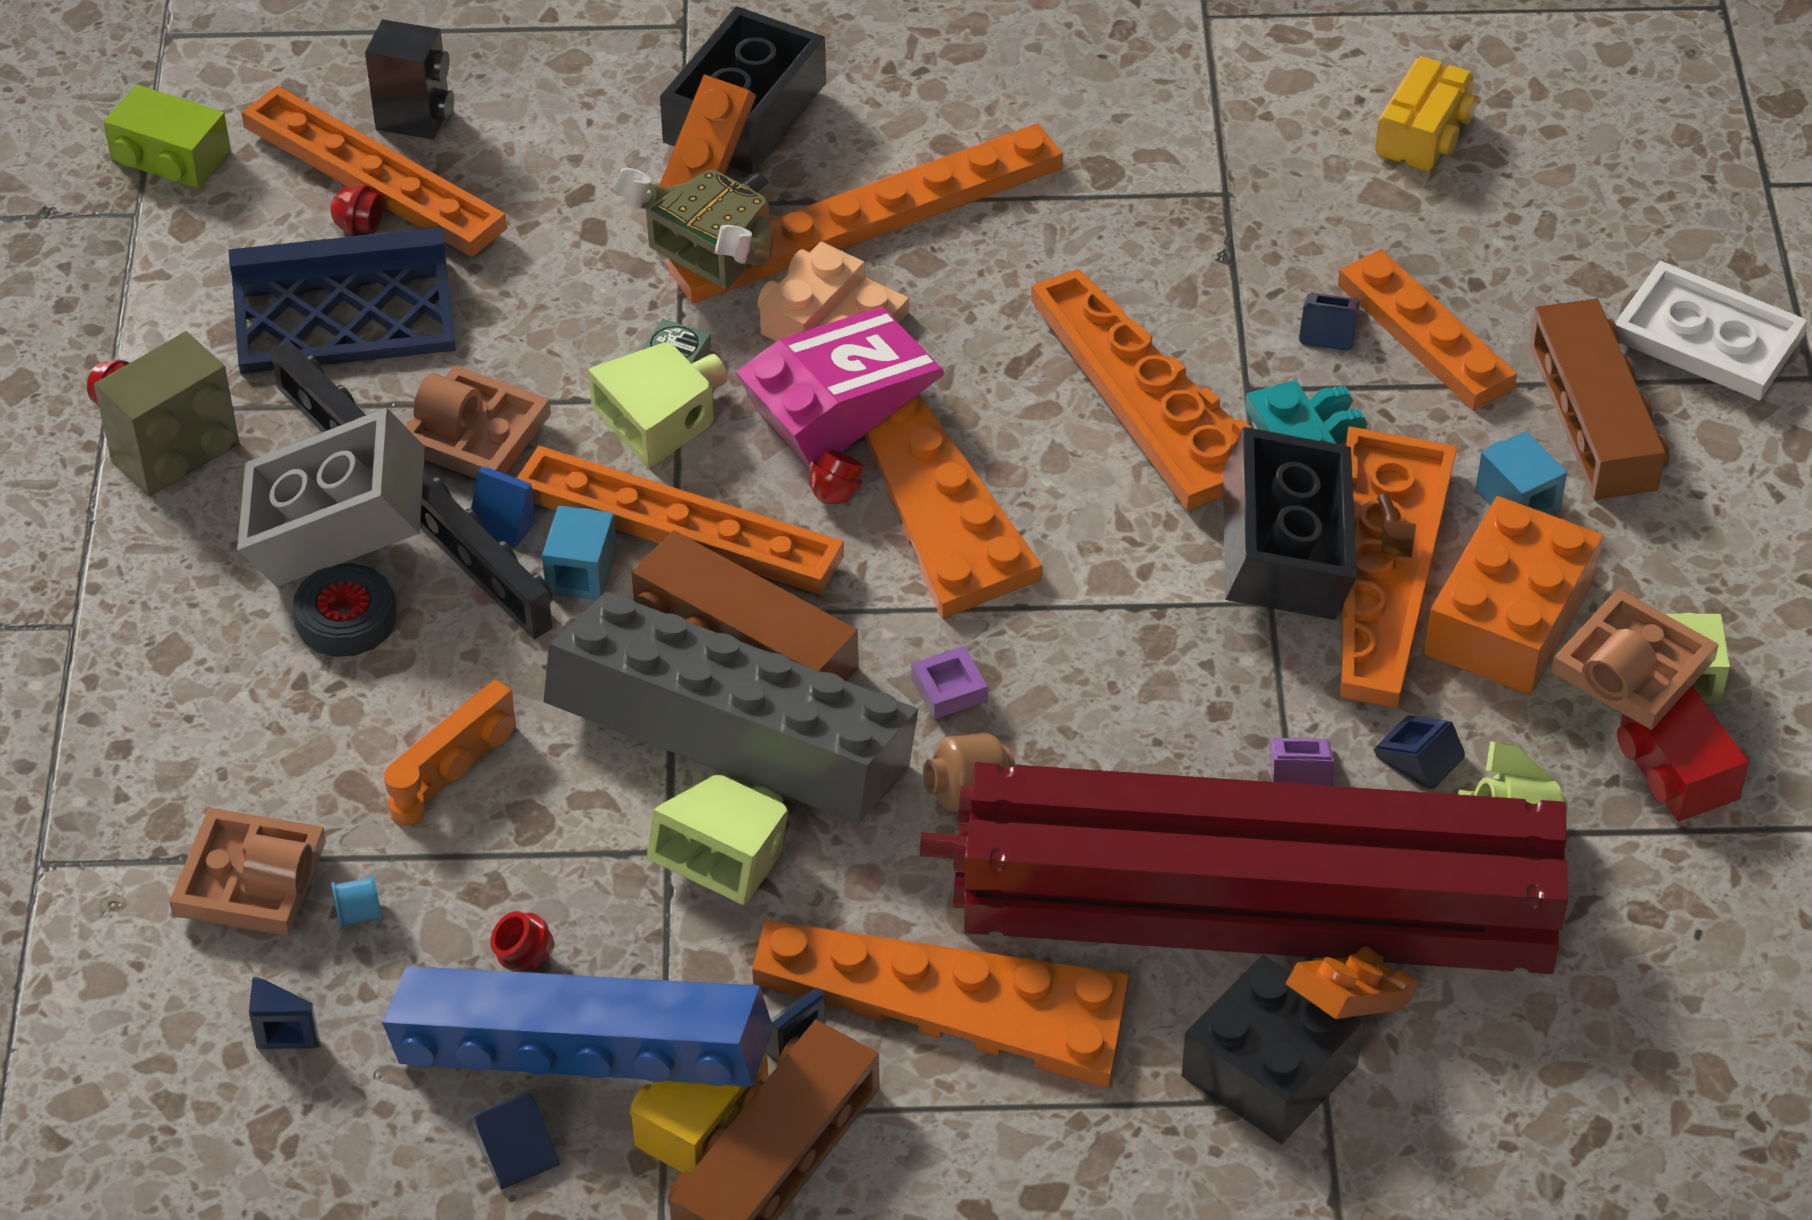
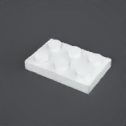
(1710, 330)

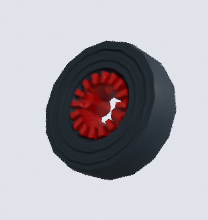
(344, 585)

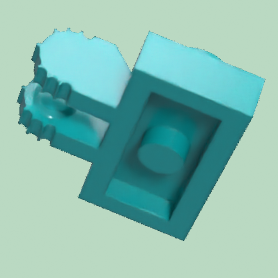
(1290, 412)

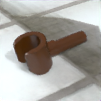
(1397, 536)

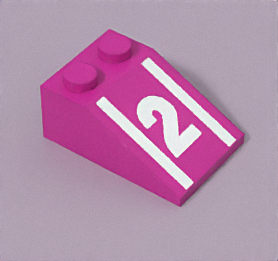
(837, 381)

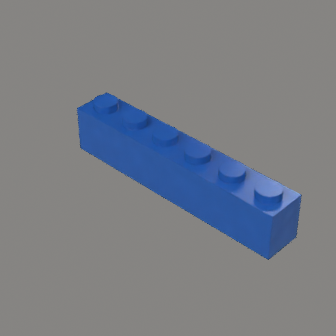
(579, 1025)

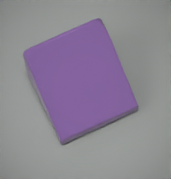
(1302, 761)

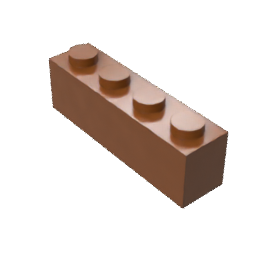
(1598, 399)
(730, 600)
(782, 1130)

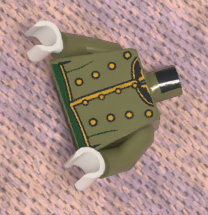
(706, 222)

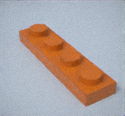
(1427, 329)

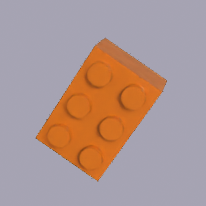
(1513, 595)

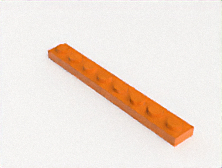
(895, 203)

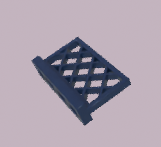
(340, 267)

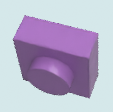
(949, 682)

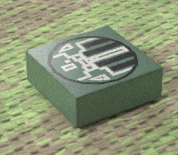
(689, 341)

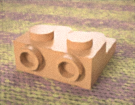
(822, 290)

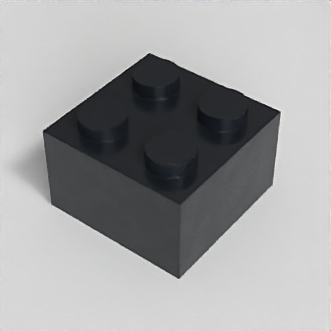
(1270, 1051)

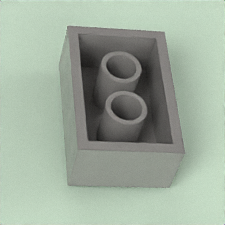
(331, 497)

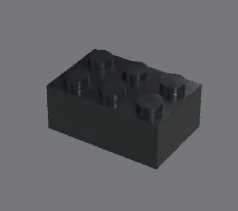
(761, 55)
(1289, 523)

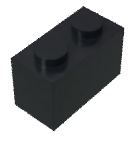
(408, 79)

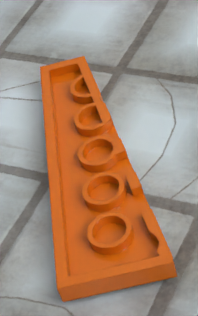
(1150, 394)
(947, 513)
(1389, 589)
(1028, 1007)

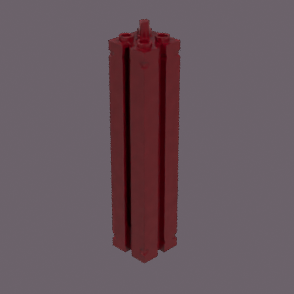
(1259, 867)

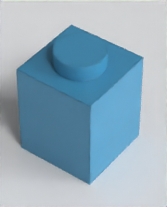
(1521, 473)
(579, 552)

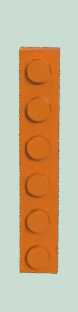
(358, 159)
(655, 510)

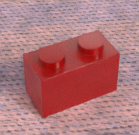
(1686, 758)

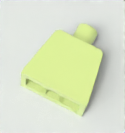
(656, 398)
(720, 835)

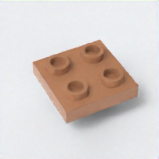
(475, 421)
(1634, 658)
(248, 871)

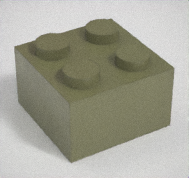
(167, 413)

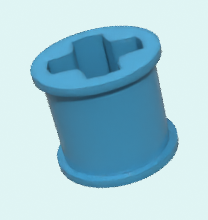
(356, 901)

